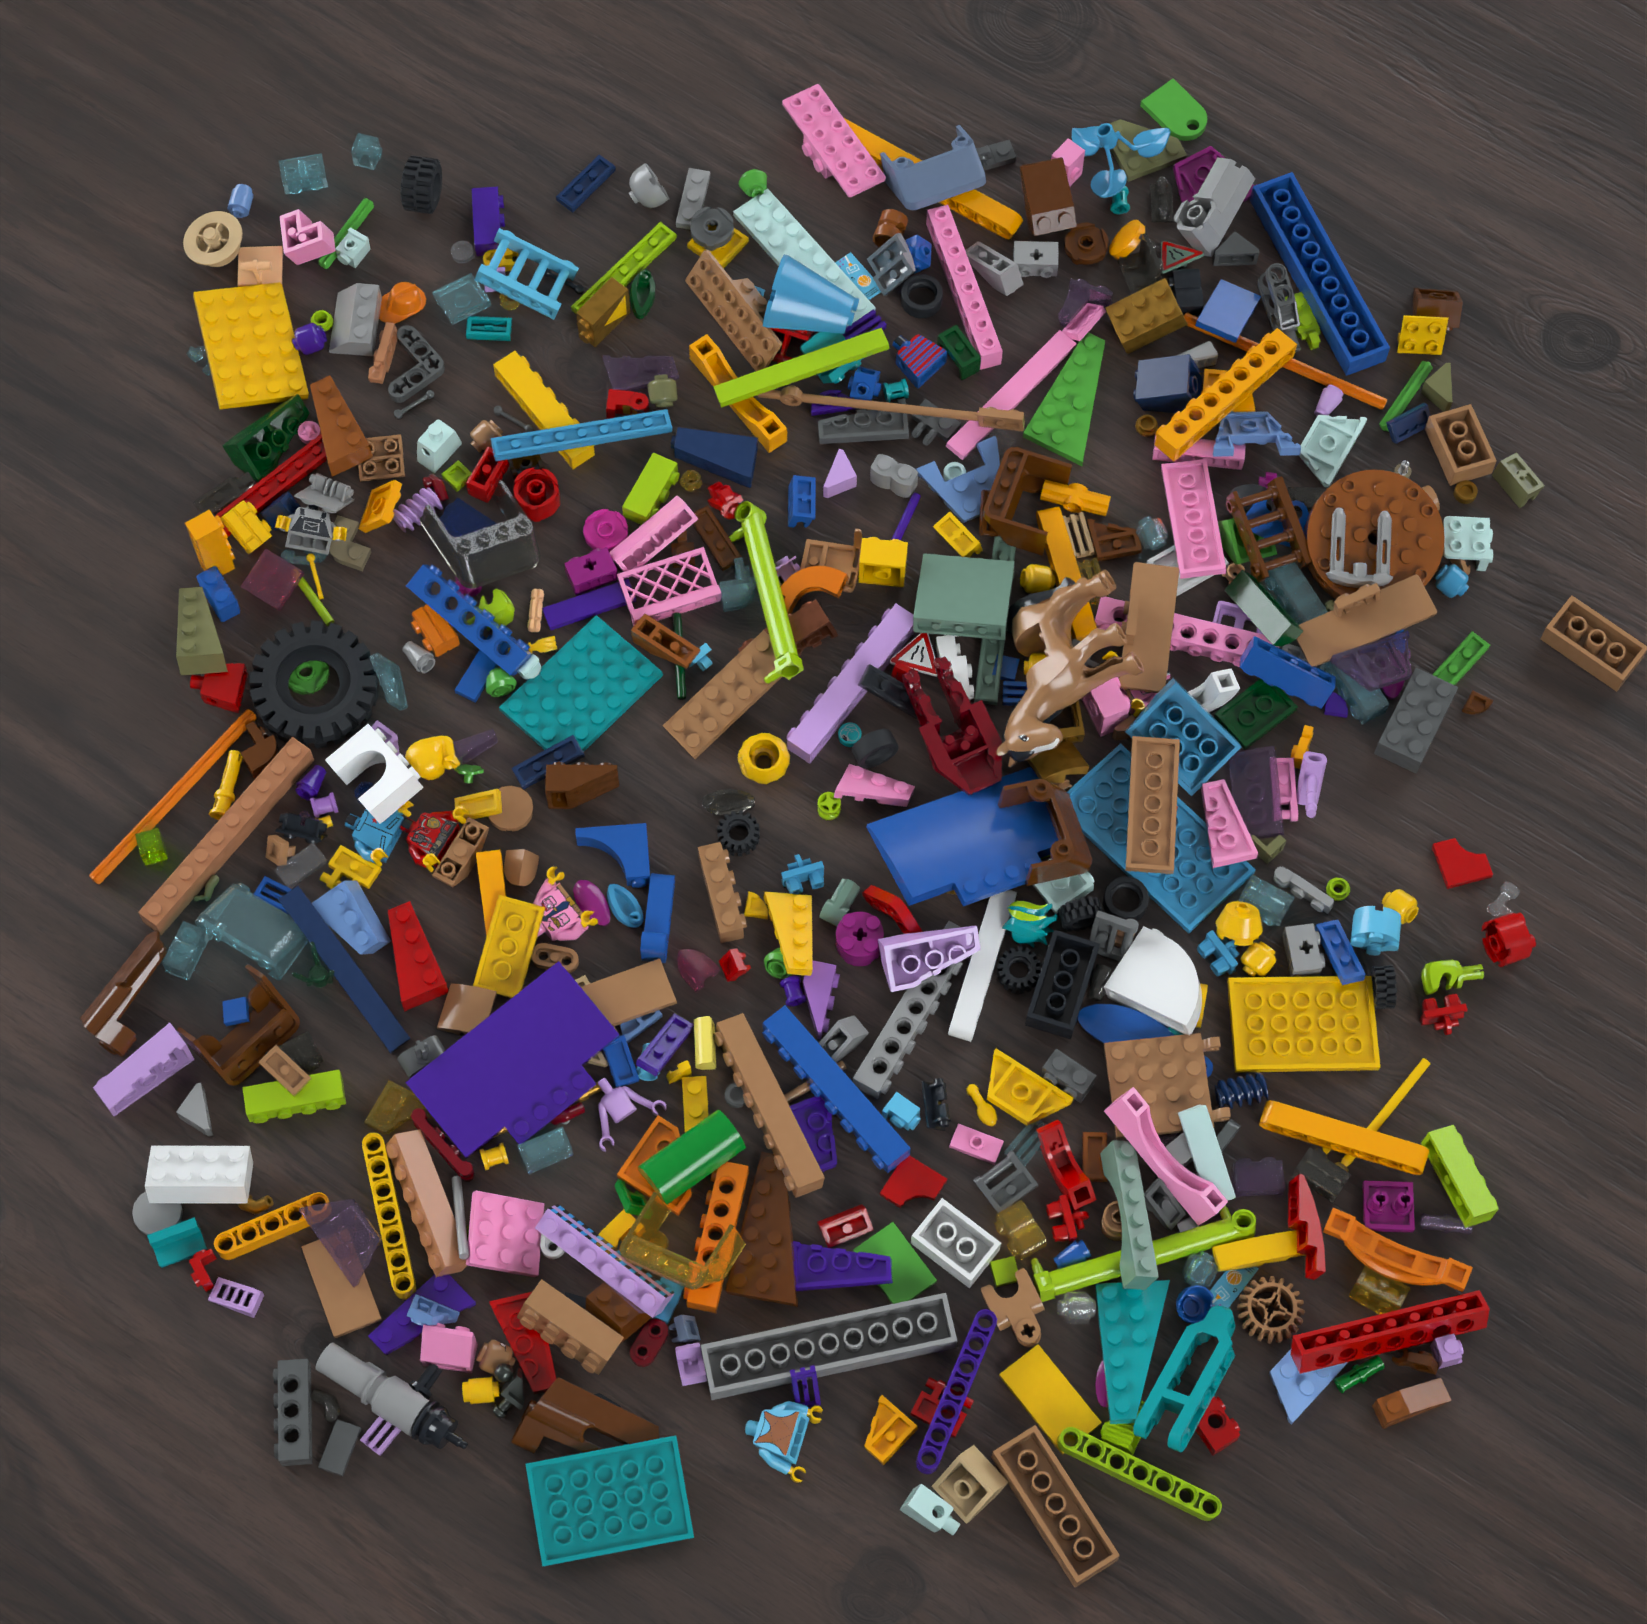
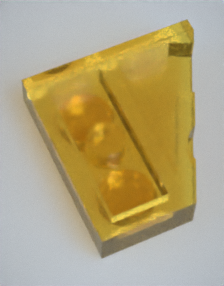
(392, 1108)

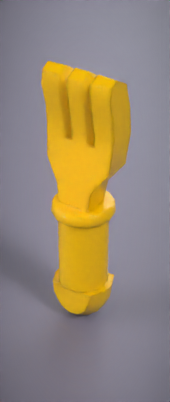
(543, 645)

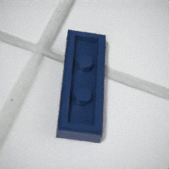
(585, 183)
(534, 768)

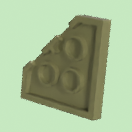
(1138, 166)

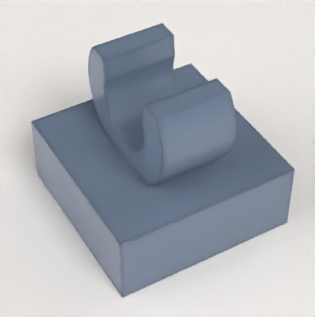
(686, 1329)

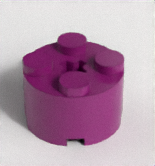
(854, 926)

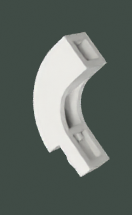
(1216, 690)

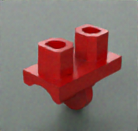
(724, 499)
(1444, 1017)
(1067, 1230)

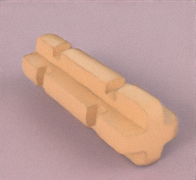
(535, 610)

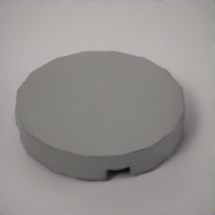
(155, 1216)

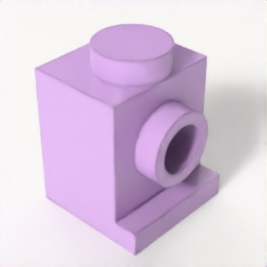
(1447, 1351)

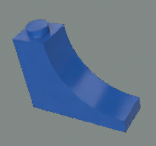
(625, 844)

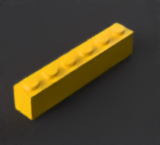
(538, 402)

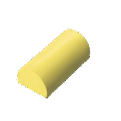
(704, 1043)

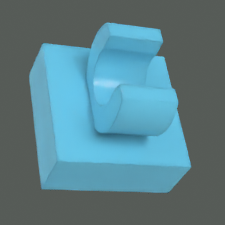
(701, 659)

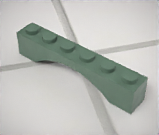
(1137, 1252)

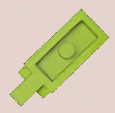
(1308, 326)

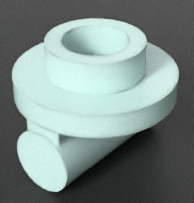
(530, 668)

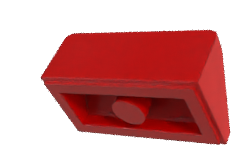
(845, 1226)

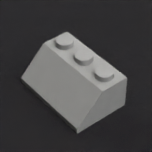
(356, 320)

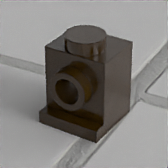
(523, 463)

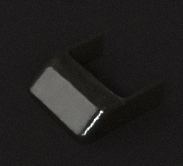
(491, 551)

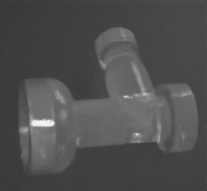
(1508, 891)

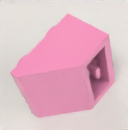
(448, 1347)

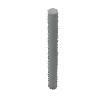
(460, 1217)

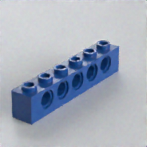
(421, 586)

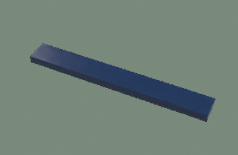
(345, 969)

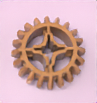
(1261, 1306)

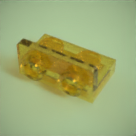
(1378, 1292)

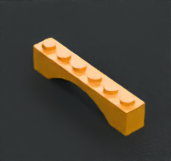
(756, 417)

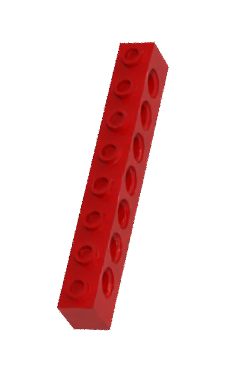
(1389, 1331)

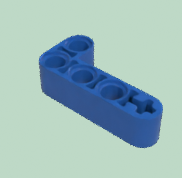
(658, 918)

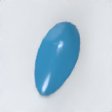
(624, 906)

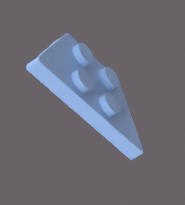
(1299, 1390)

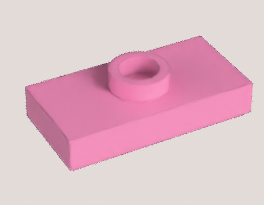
(1084, 321)
(976, 1144)

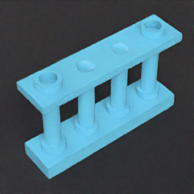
(526, 294)

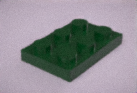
(1255, 712)

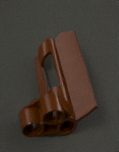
(118, 994)
(569, 1411)

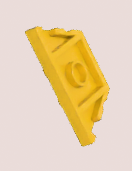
(1023, 1091)

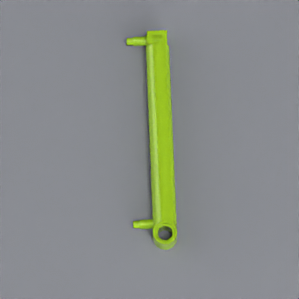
(753, 529)
(1165, 1250)

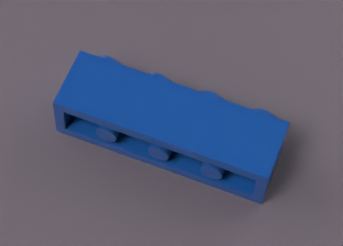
(1287, 672)

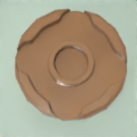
(516, 809)

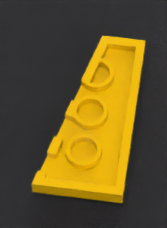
(793, 929)

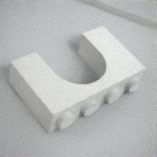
(396, 784)

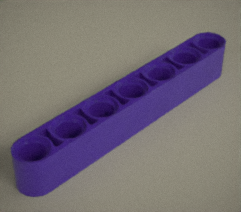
(953, 1402)

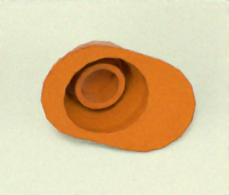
(401, 302)

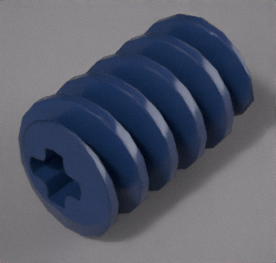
(1241, 1090)

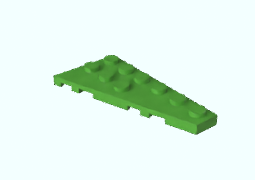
(1066, 411)

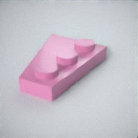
(868, 784)

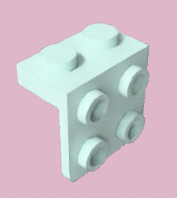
(1468, 540)

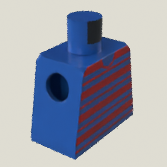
(919, 358)

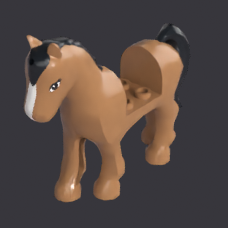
(1043, 626)

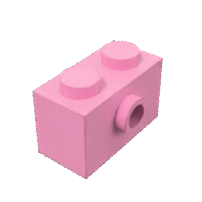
(1073, 159)

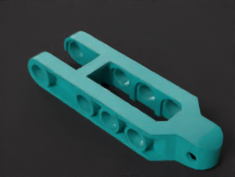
(1217, 1323)

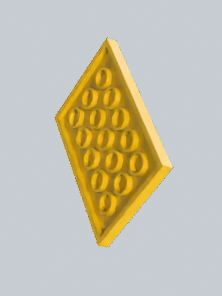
(250, 345)
(1302, 1024)

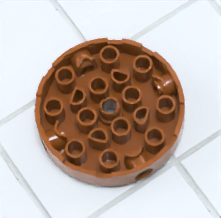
(1363, 495)

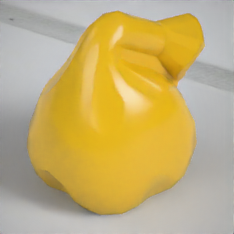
(432, 756)

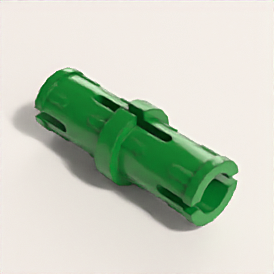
(1359, 1373)

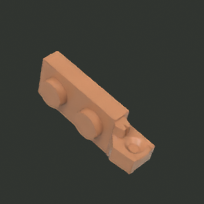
(384, 354)

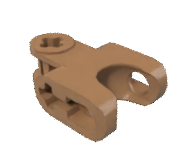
(1017, 1310)

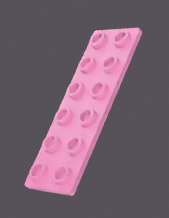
(832, 142)

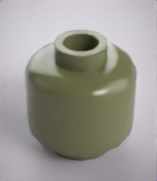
(662, 391)

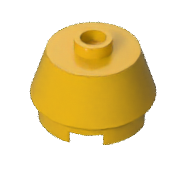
(1240, 923)

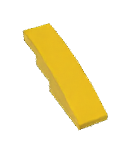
(1256, 1251)

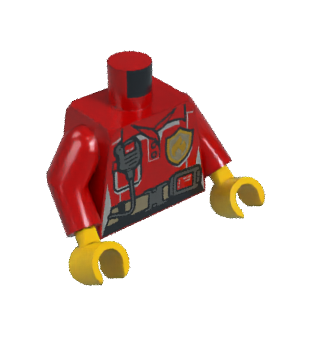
(432, 835)

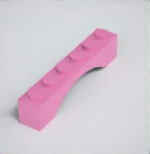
(1195, 1194)

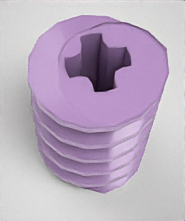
(414, 509)

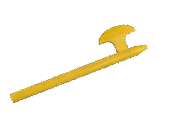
(1391, 1104)

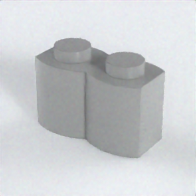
(889, 474)

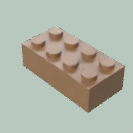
(1594, 643)
(569, 1327)

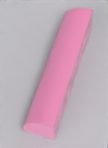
(1204, 450)
(653, 535)

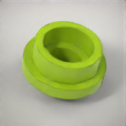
(322, 315)
(1342, 884)

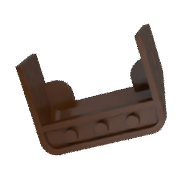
(1017, 473)
(1071, 852)
(243, 1047)

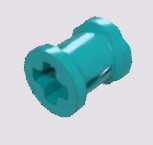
(1120, 200)
(895, 390)

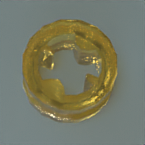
(508, 305)

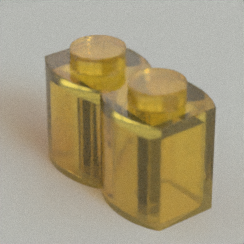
(1021, 1230)

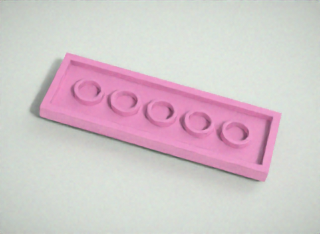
(1193, 519)

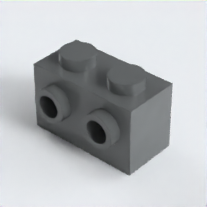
(1068, 1075)

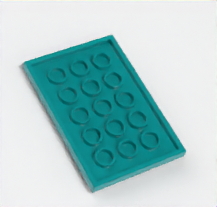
(582, 688)
(609, 1500)

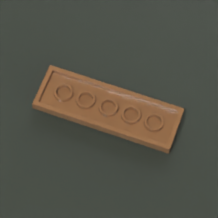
(724, 697)
(1152, 805)

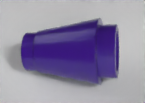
(311, 783)

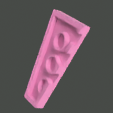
(1225, 827)

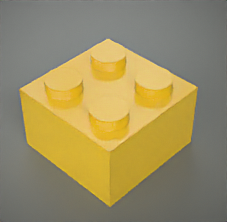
(883, 562)

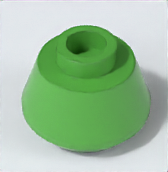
(753, 182)
(499, 683)
(775, 965)

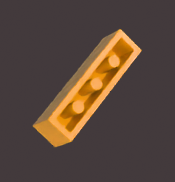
(211, 542)

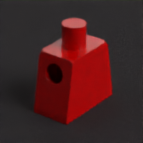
(222, 688)

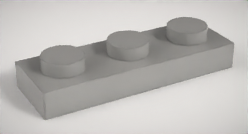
(693, 196)

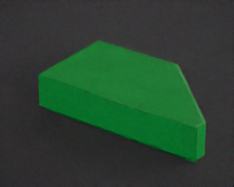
(632, 1202)

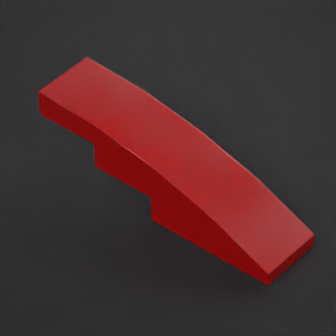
(1305, 1219)

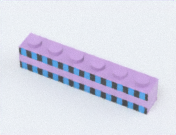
(604, 1260)

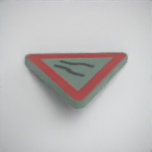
(1177, 255)

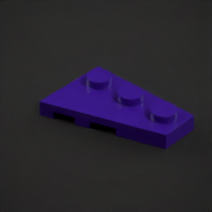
(817, 1129)

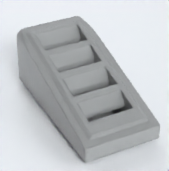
(1203, 355)

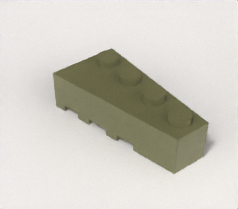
(197, 638)

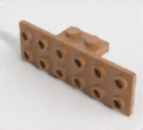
(736, 308)
(1365, 618)
(1150, 624)

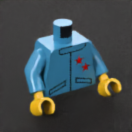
(376, 840)

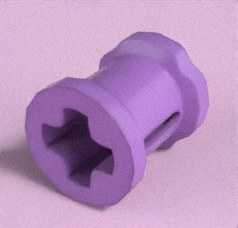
(324, 805)

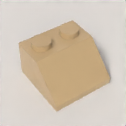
(969, 1483)

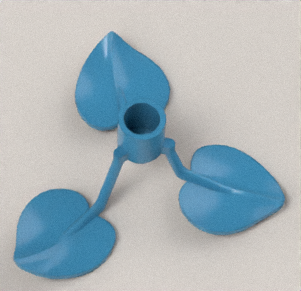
(1111, 182)

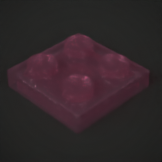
(272, 579)

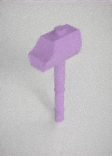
(1310, 781)

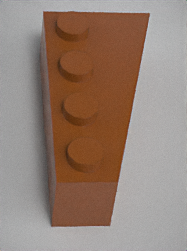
(340, 433)

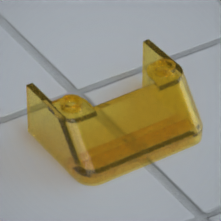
(648, 1249)

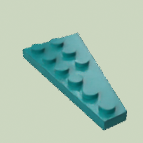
(1128, 1336)

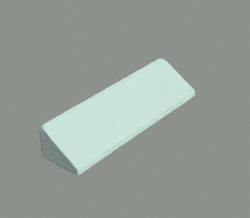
(1205, 1148)

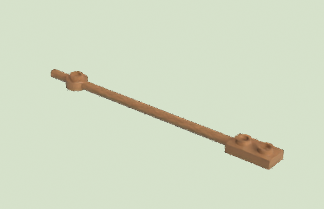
(987, 417)

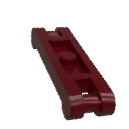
(448, 1152)

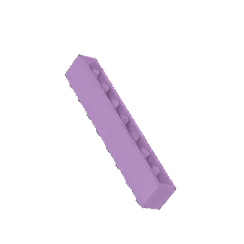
(843, 691)

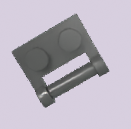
(1105, 933)
(1011, 1188)

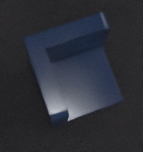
(282, 506)

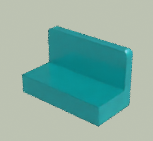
(177, 1242)

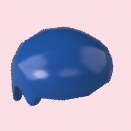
(1194, 1303)

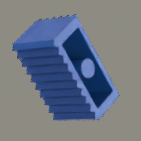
(218, 594)

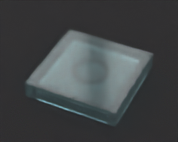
(461, 298)

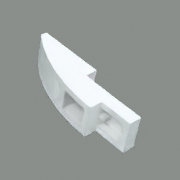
(962, 671)

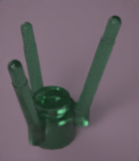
(318, 974)

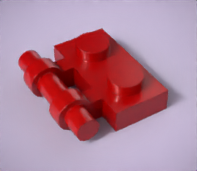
(927, 1404)

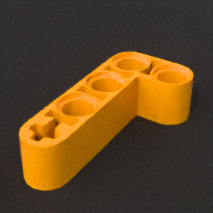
(491, 881)

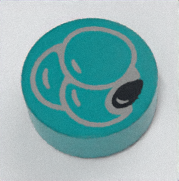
(849, 734)

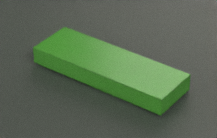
(1462, 659)

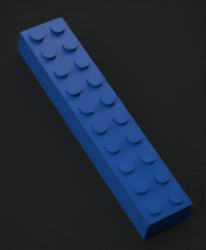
(1319, 274)

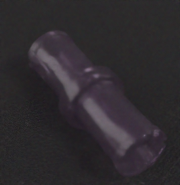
(1444, 1223)

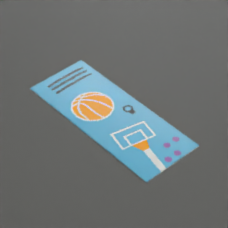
(858, 275)
(1231, 1285)

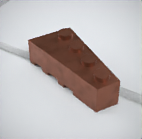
(808, 627)

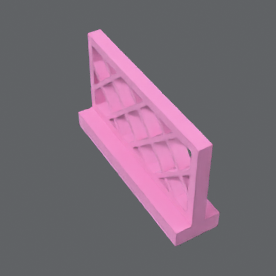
(678, 604)

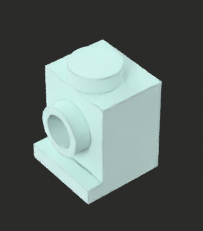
(353, 248)

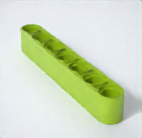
(1151, 1472)

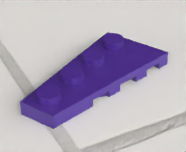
(400, 1330)

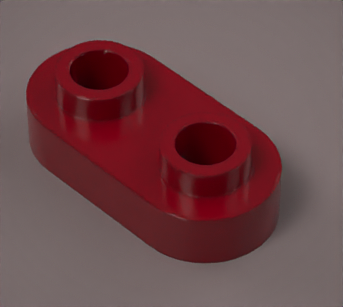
(650, 1342)

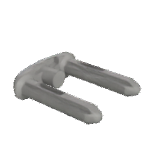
(1359, 574)

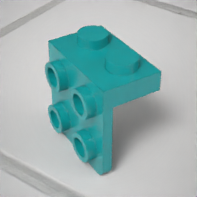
(822, 340)

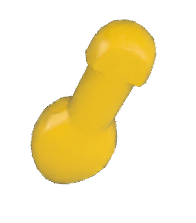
(984, 1110)

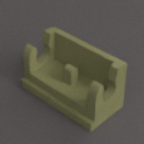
(1517, 479)

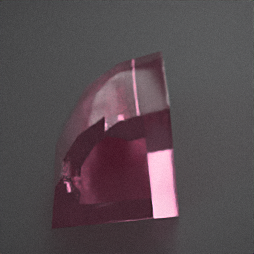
(695, 968)

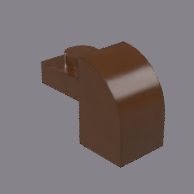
(261, 753)

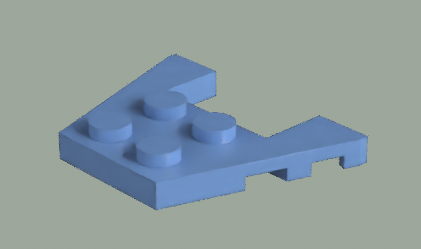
(1252, 428)
(963, 492)

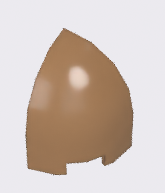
(520, 866)

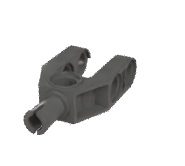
(1285, 313)

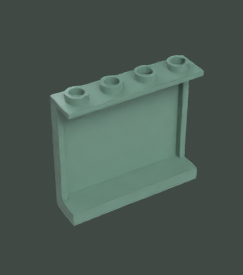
(963, 596)

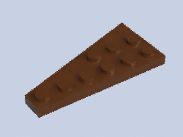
(767, 1260)

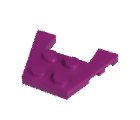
(1193, 171)

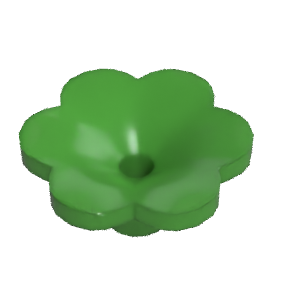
(469, 771)

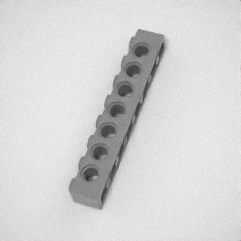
(875, 1083)

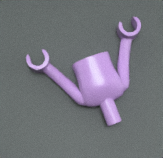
(619, 1106)

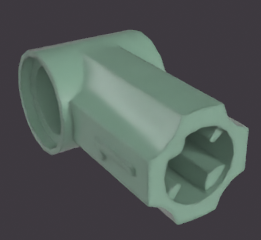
(840, 903)

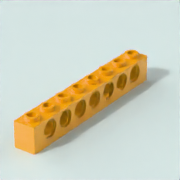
(1222, 404)

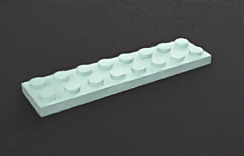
(782, 234)

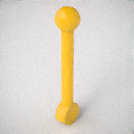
(310, 558)

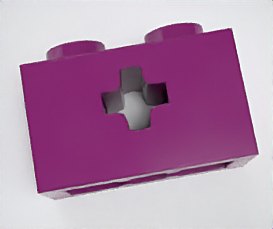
(602, 571)

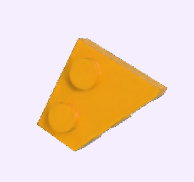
(888, 1431)

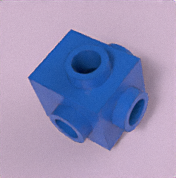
(920, 252)
(865, 384)

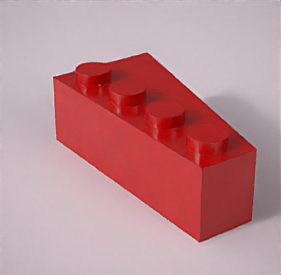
(416, 966)

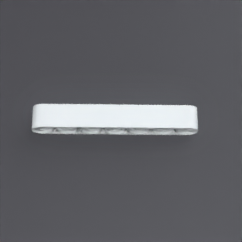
(981, 966)

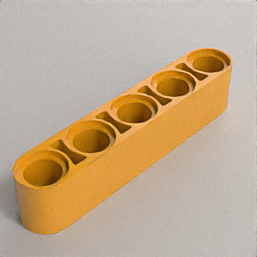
(260, 1226)

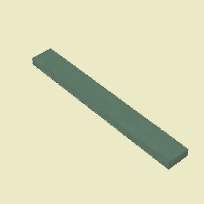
(987, 684)

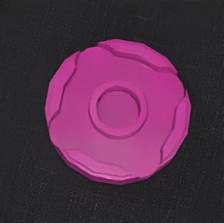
(605, 529)

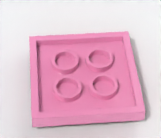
(504, 1234)

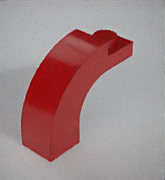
(1063, 1165)

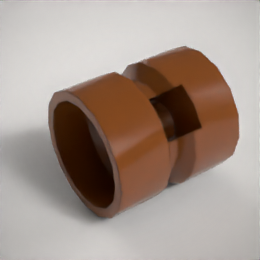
(889, 224)

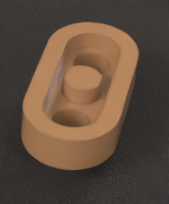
(555, 954)

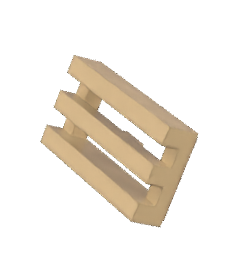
(1073, 519)

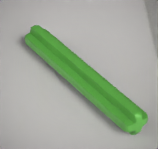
(354, 222)
(1407, 393)

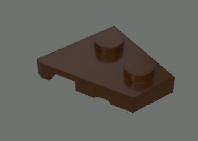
(1113, 541)

